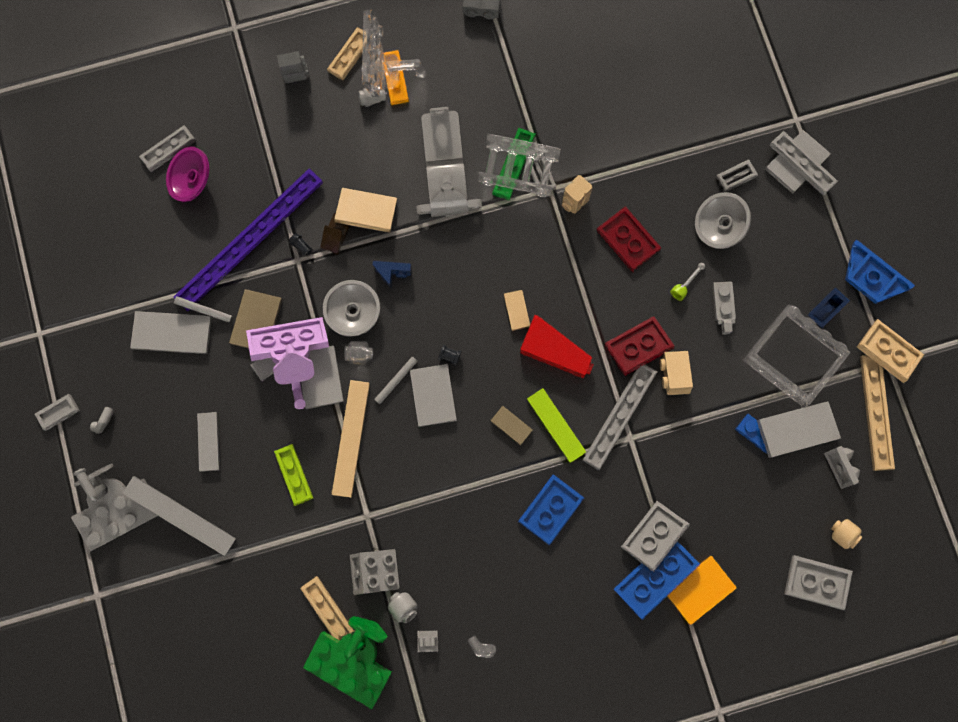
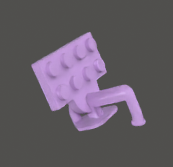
(289, 349)

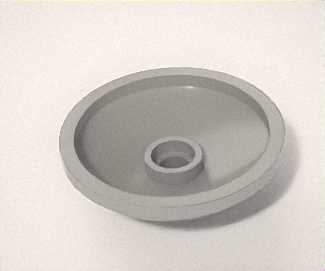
(713, 215)
(348, 296)

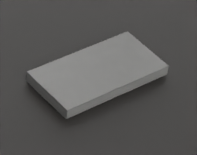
(171, 332)
(798, 429)

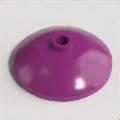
(187, 174)

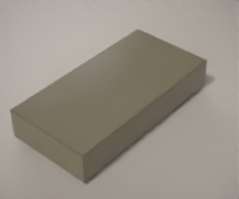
(511, 425)

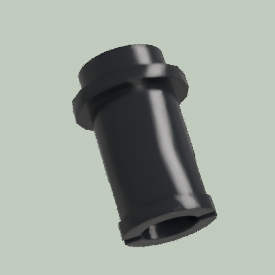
(297, 241)

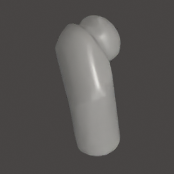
(103, 421)

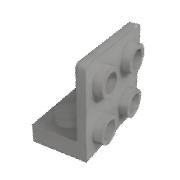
(374, 571)

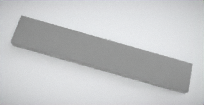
(619, 416)
(179, 515)

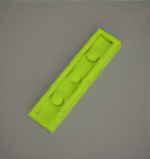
(556, 425)

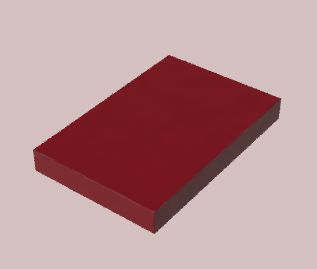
(628, 239)
(639, 345)

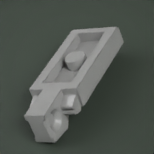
(724, 305)

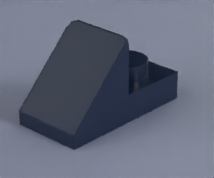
(388, 269)
(828, 307)

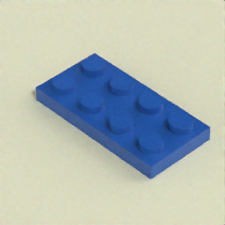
(647, 589)

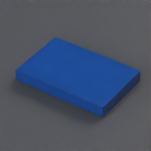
(551, 509)

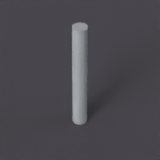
(202, 309)
(394, 382)

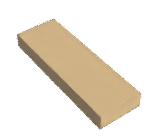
(348, 55)

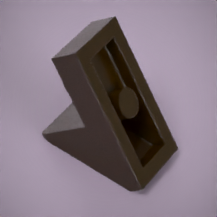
(334, 236)

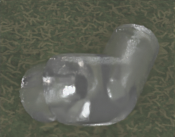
(481, 650)

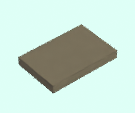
(255, 312)

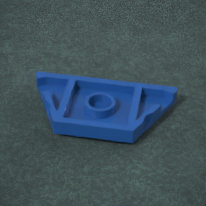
(873, 275)

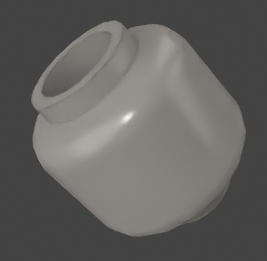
(402, 607)

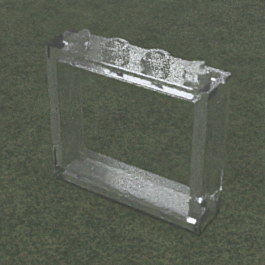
(779, 379)

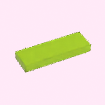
(293, 474)

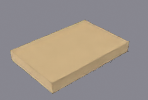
(365, 210)
(890, 351)

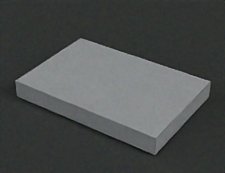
(785, 173)
(325, 385)
(433, 395)
(655, 536)
(818, 582)

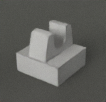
(427, 641)

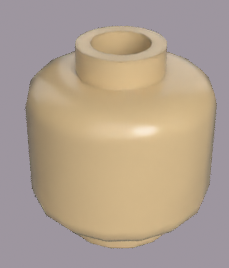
(846, 534)

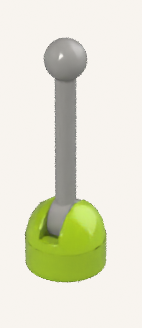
(680, 291)

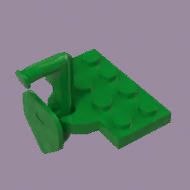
(348, 664)

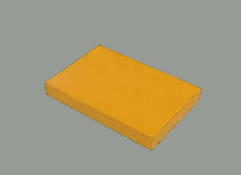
(701, 590)

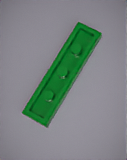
(504, 192)

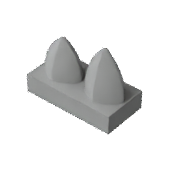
(839, 462)

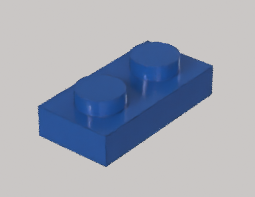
(749, 429)

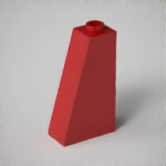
(554, 349)

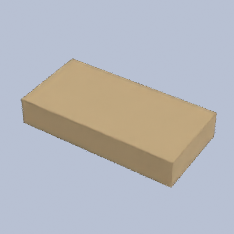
(516, 310)

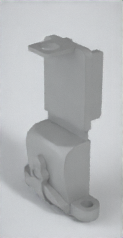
(444, 165)

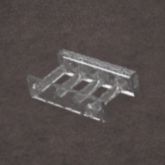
(515, 147)

